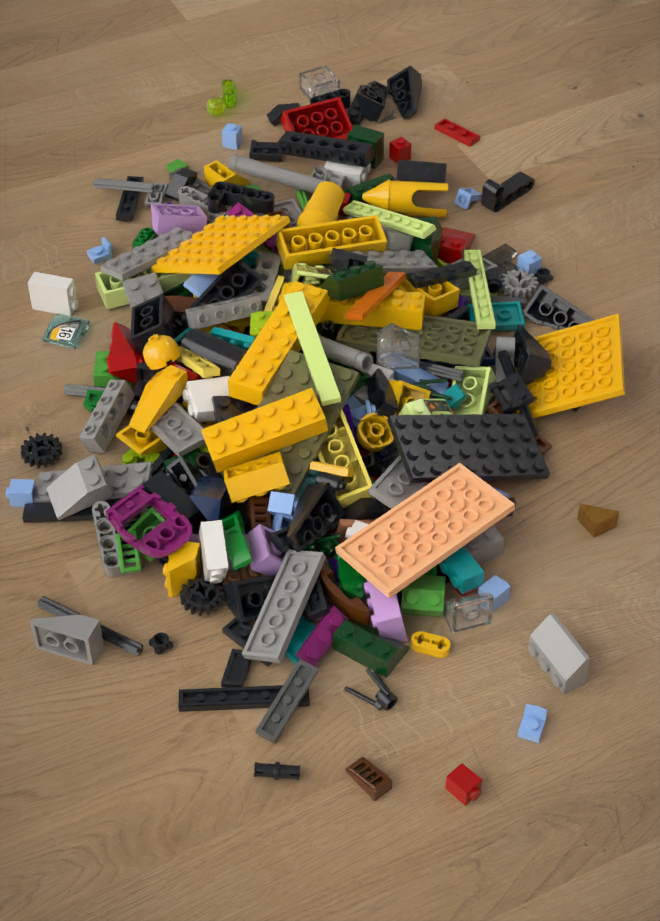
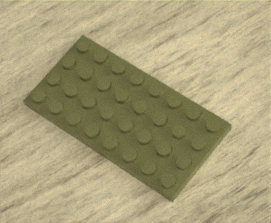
(439, 340)
(294, 378)

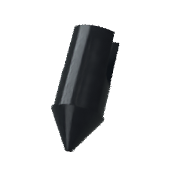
(214, 349)

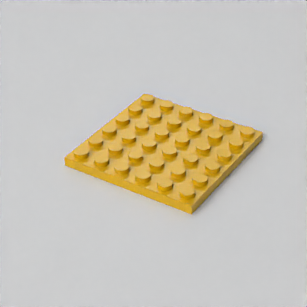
(220, 244)
(583, 368)

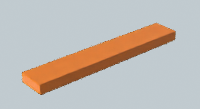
(374, 297)

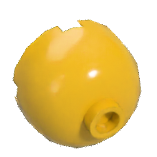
(160, 350)
(373, 432)

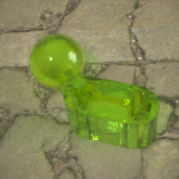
(216, 106)

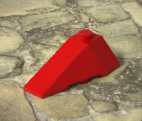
(123, 354)

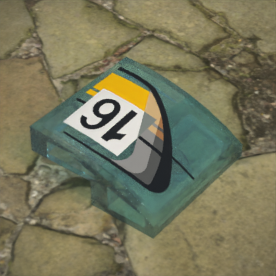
(65, 330)

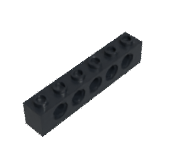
(326, 148)

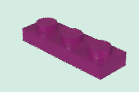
(321, 637)

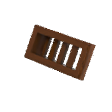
(258, 505)
(376, 791)

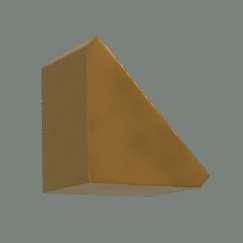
(597, 519)

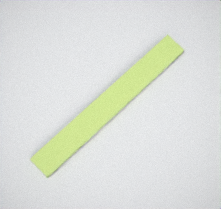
(391, 219)
(480, 292)
(312, 349)

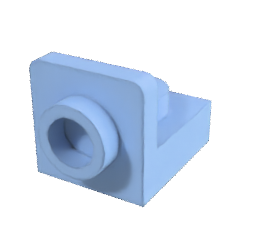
(466, 196)
(101, 253)
(360, 412)
(532, 723)

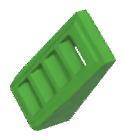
(120, 553)

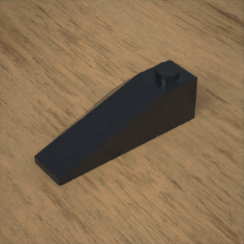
(372, 100)
(232, 283)
(530, 356)
(314, 515)

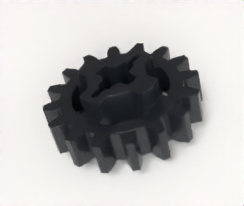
(41, 450)
(202, 596)

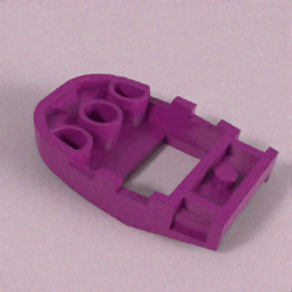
(164, 538)

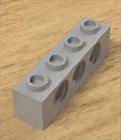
(267, 267)
(223, 311)
(107, 416)

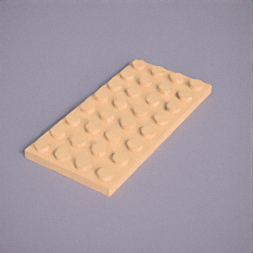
(424, 529)

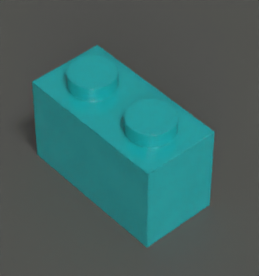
(463, 570)

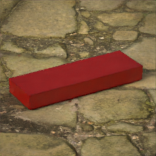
(457, 132)

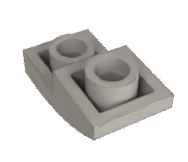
(158, 195)

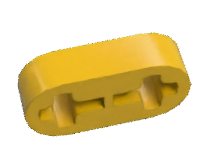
(430, 644)

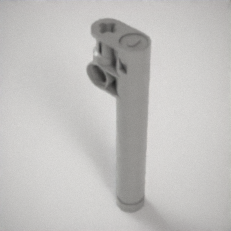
(282, 175)
(346, 355)

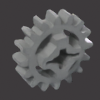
(519, 283)

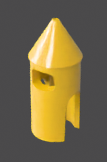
(397, 197)
(323, 205)

